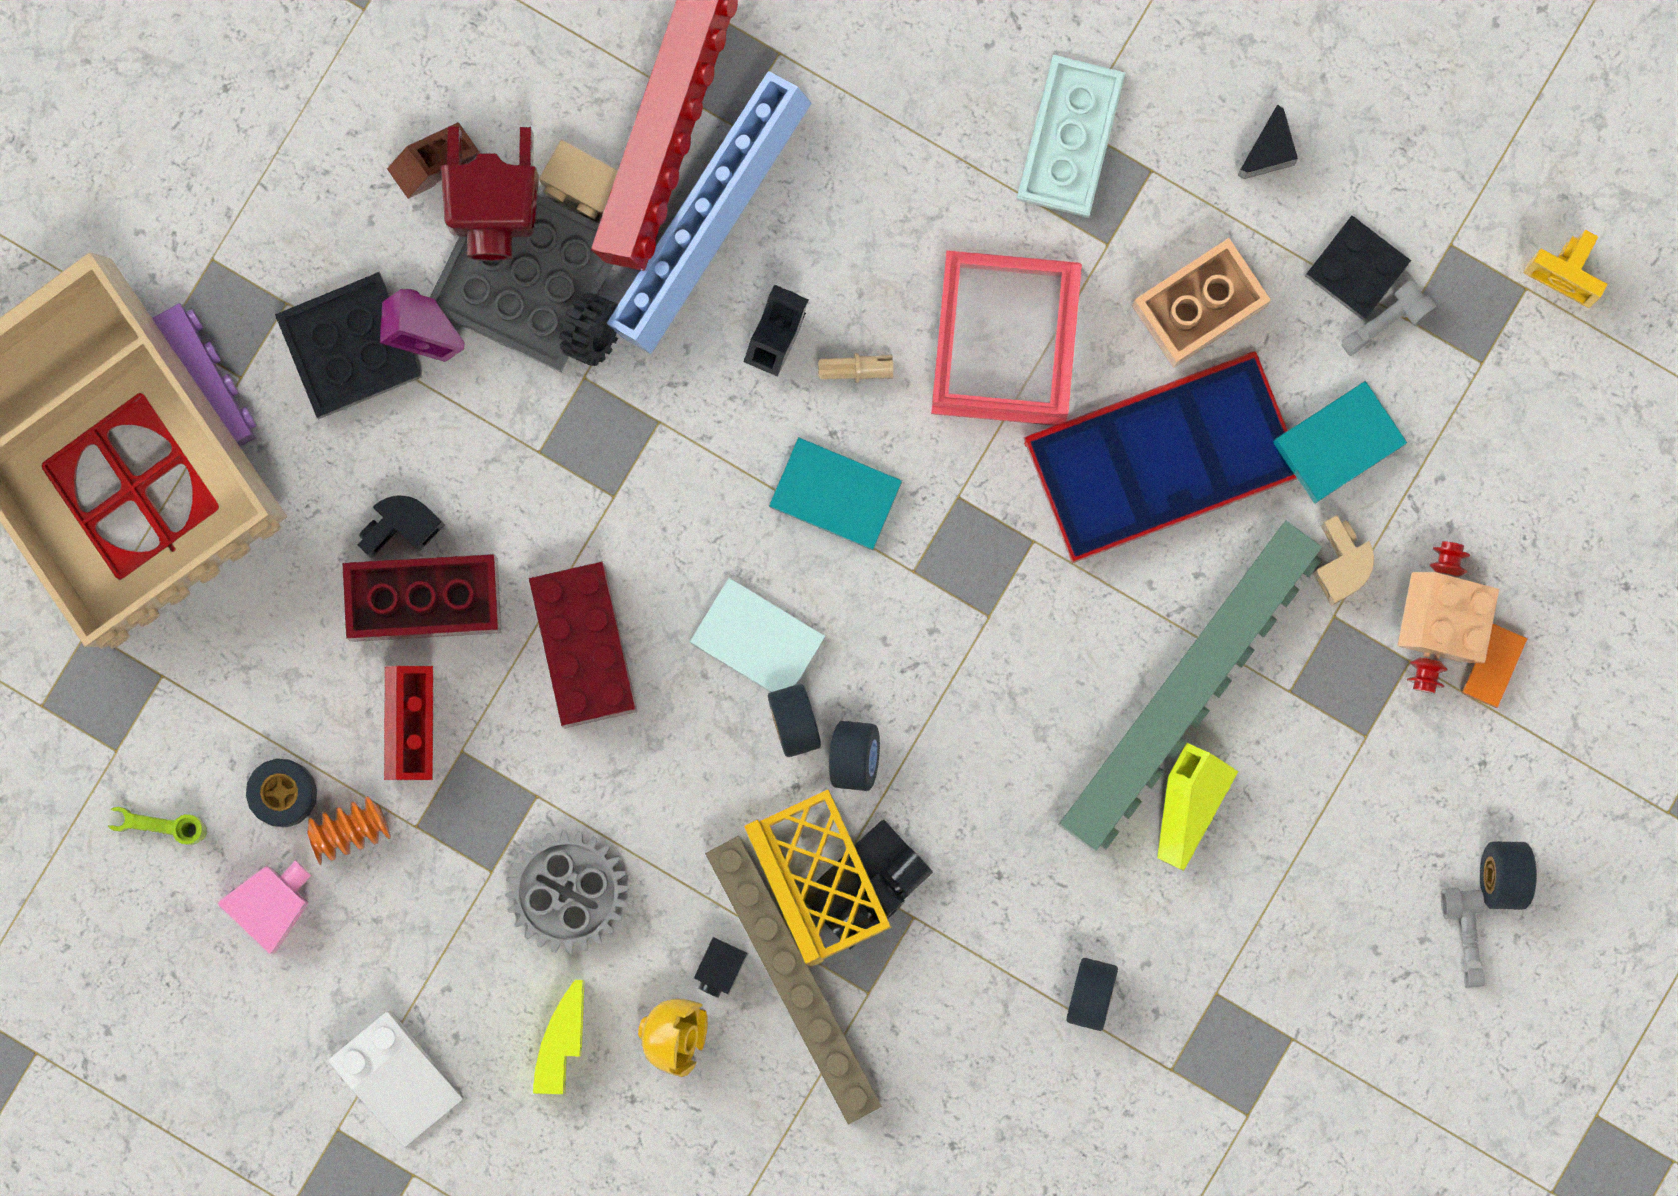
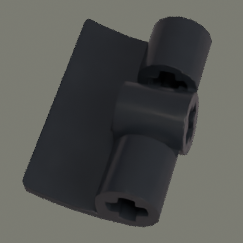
(892, 869)

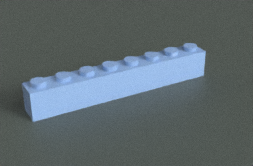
(709, 212)

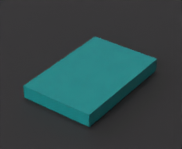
(1339, 442)
(835, 493)

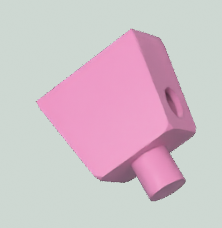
(268, 904)

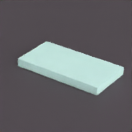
(1070, 136)

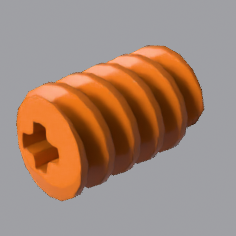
(347, 830)

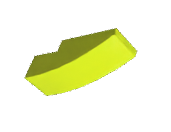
(560, 1040)

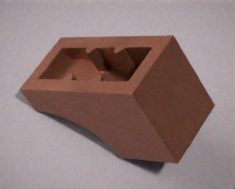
(420, 163)

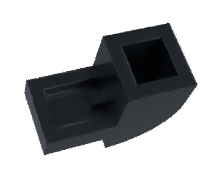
(776, 330)
(400, 515)

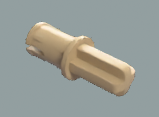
(858, 367)

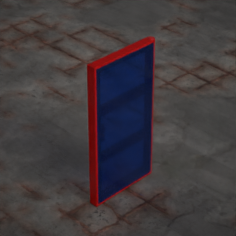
(1161, 457)

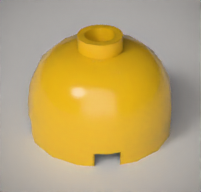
(673, 1034)

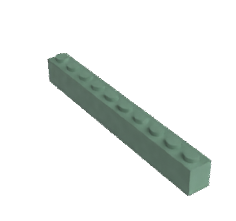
(1190, 686)

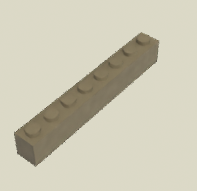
(793, 980)

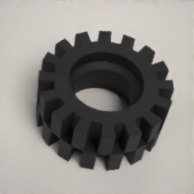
(586, 329)

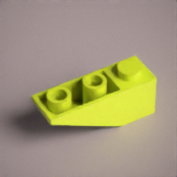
(1191, 801)

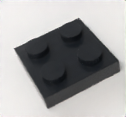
(1358, 268)

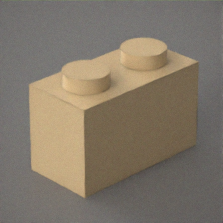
(579, 179)

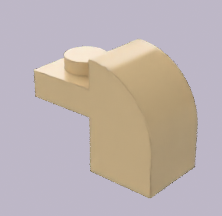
(1351, 568)

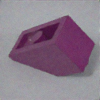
(418, 326)

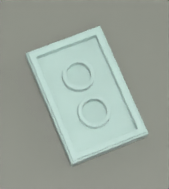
(756, 638)

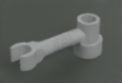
(1410, 303)
(1464, 906)

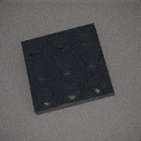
(340, 347)

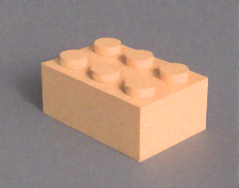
(1201, 302)

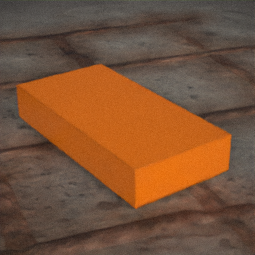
(1490, 679)

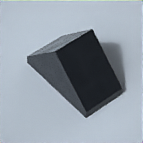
(1272, 149)

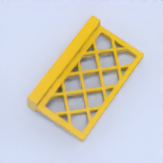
(787, 891)

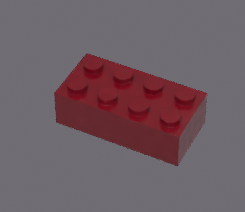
(421, 598)
(583, 645)

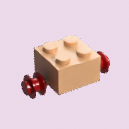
(1446, 617)

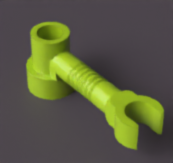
(178, 828)

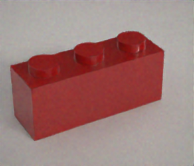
(408, 723)

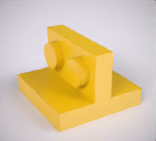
(1565, 271)

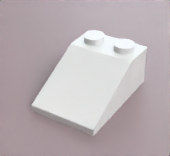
(395, 1078)

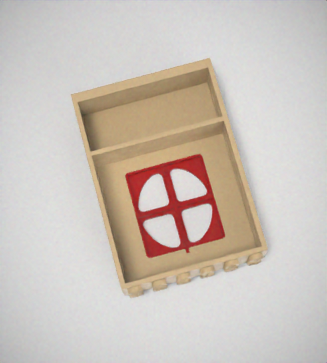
(70, 372)

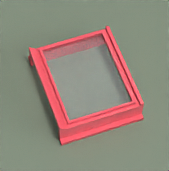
(1006, 338)

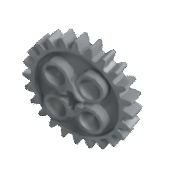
(582, 861)

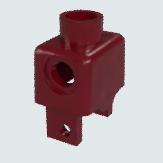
(489, 197)

